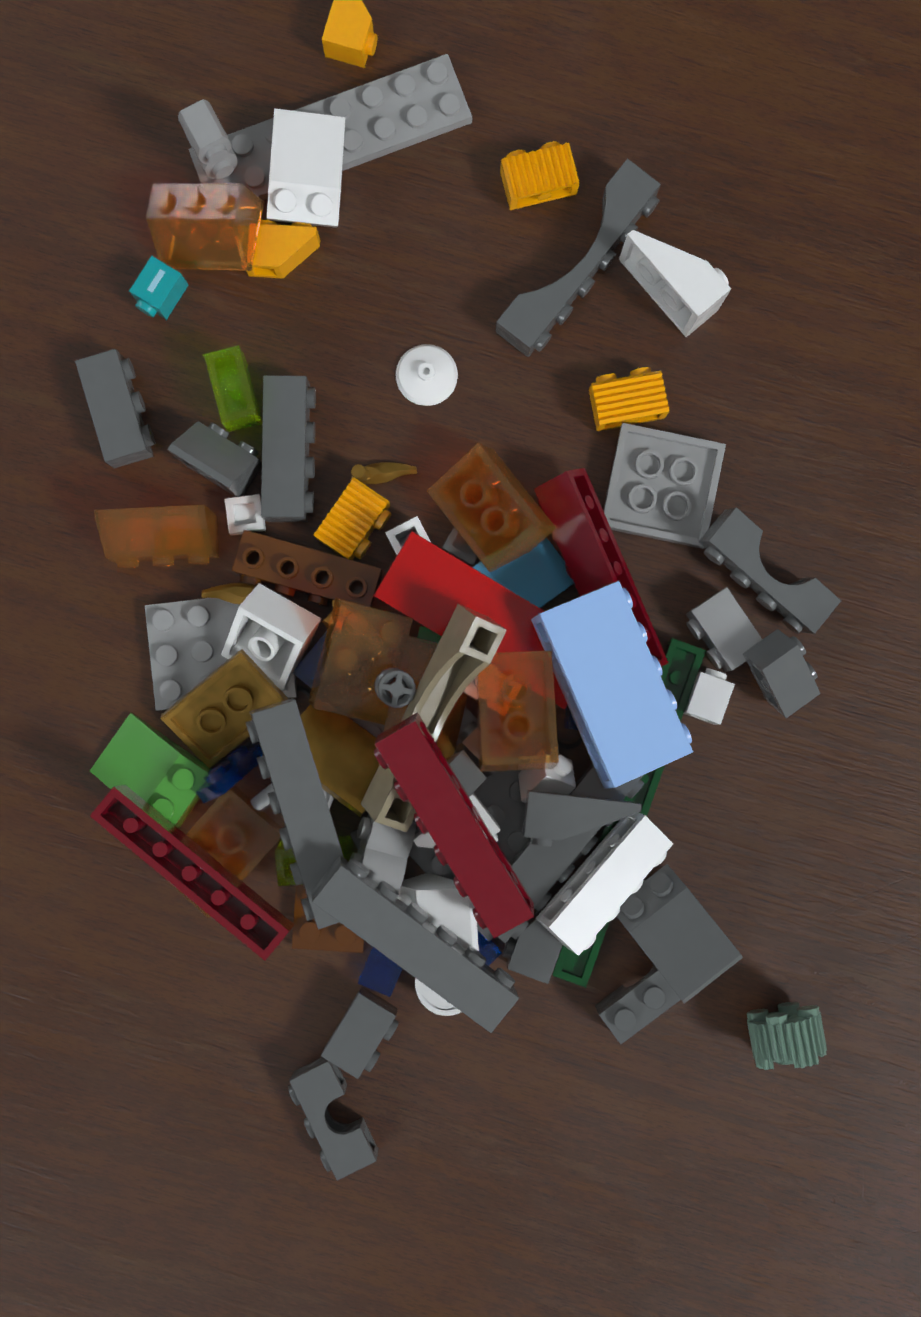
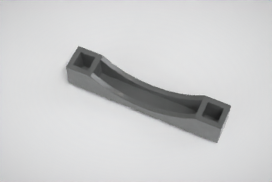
(534, 313)

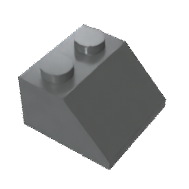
(217, 458)

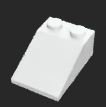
(306, 168)
(677, 281)

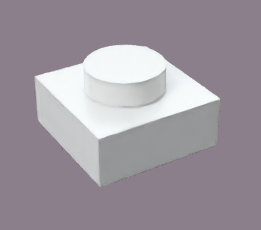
(244, 514)

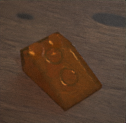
(517, 713)

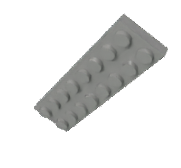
(377, 121)

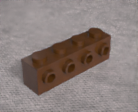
(304, 571)

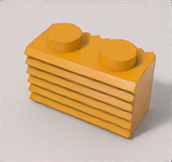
(539, 175)
(628, 399)
(353, 520)

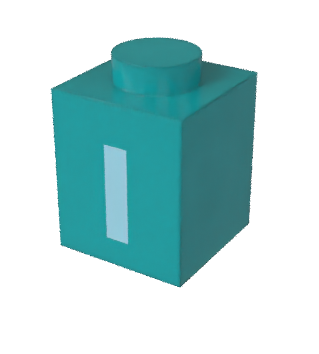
(158, 288)

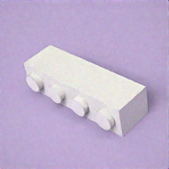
(604, 882)

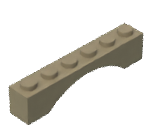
(459, 657)

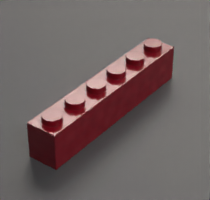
(589, 543)
(454, 825)
(192, 870)

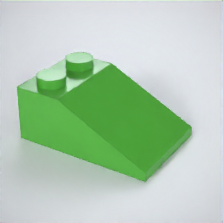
(153, 769)

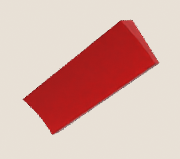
(430, 584)

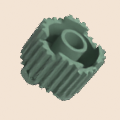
(787, 1035)

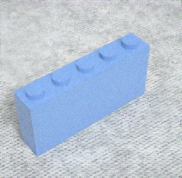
(613, 685)

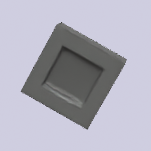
(459, 548)

